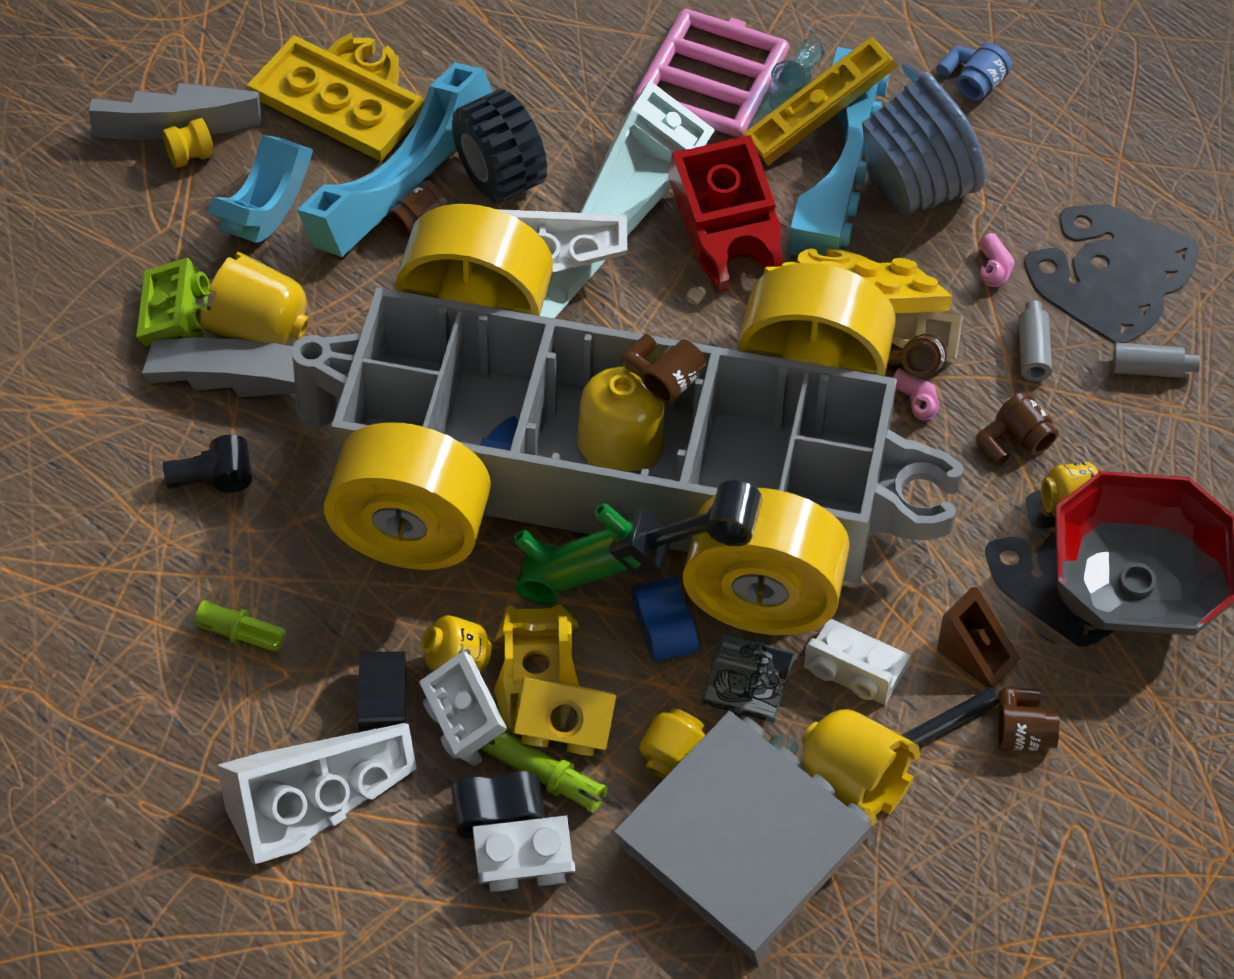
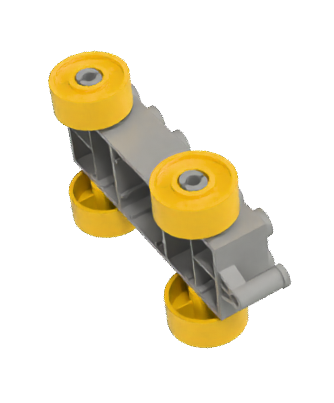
(465, 348)

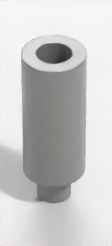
(1035, 342)
(1153, 360)

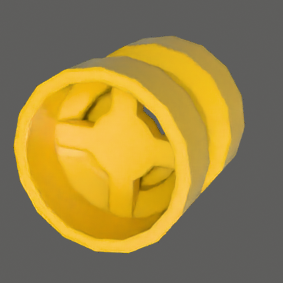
(188, 143)

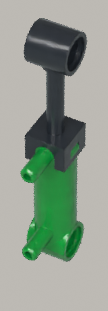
(631, 543)

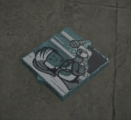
(748, 678)

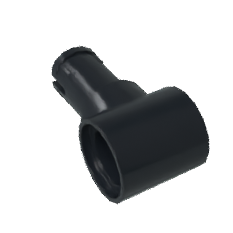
(223, 465)

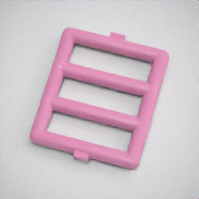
(734, 30)

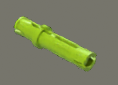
(556, 775)

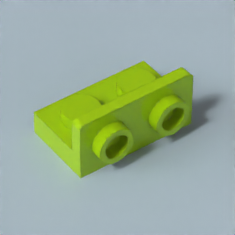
(172, 302)

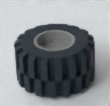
(499, 145)

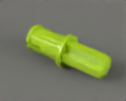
(239, 626)

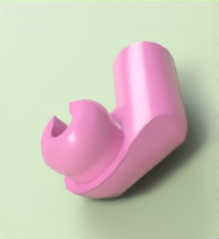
(999, 264)
(921, 394)

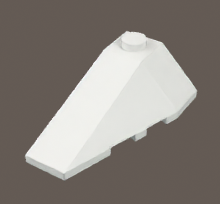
(577, 237)
(301, 789)

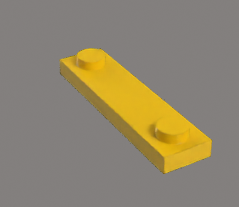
(821, 100)

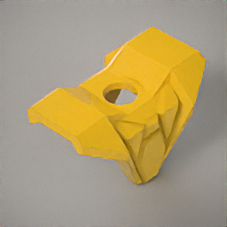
(529, 633)

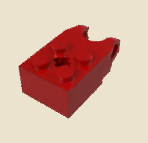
(726, 206)

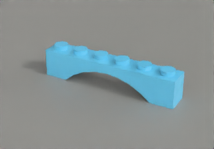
(824, 209)
(344, 213)

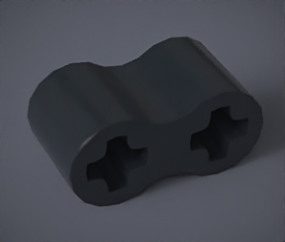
(381, 689)
(496, 801)

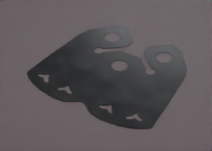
(1134, 275)
(1039, 594)

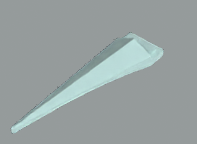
(632, 175)

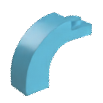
(266, 193)

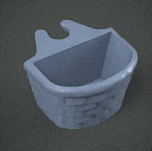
(922, 147)

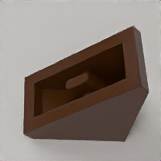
(976, 640)

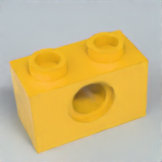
(592, 709)

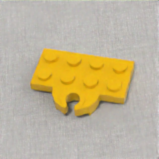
(340, 92)
(899, 280)

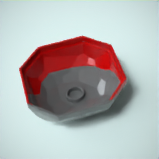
(1144, 554)

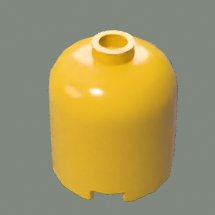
(255, 303)
(620, 422)
(860, 760)

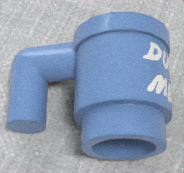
(982, 70)

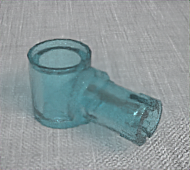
(793, 75)

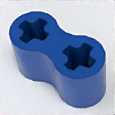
(664, 619)

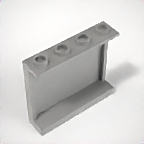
(743, 834)

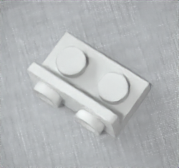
(856, 661)
(462, 707)
(523, 852)

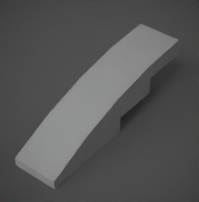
(152, 112)
(222, 363)

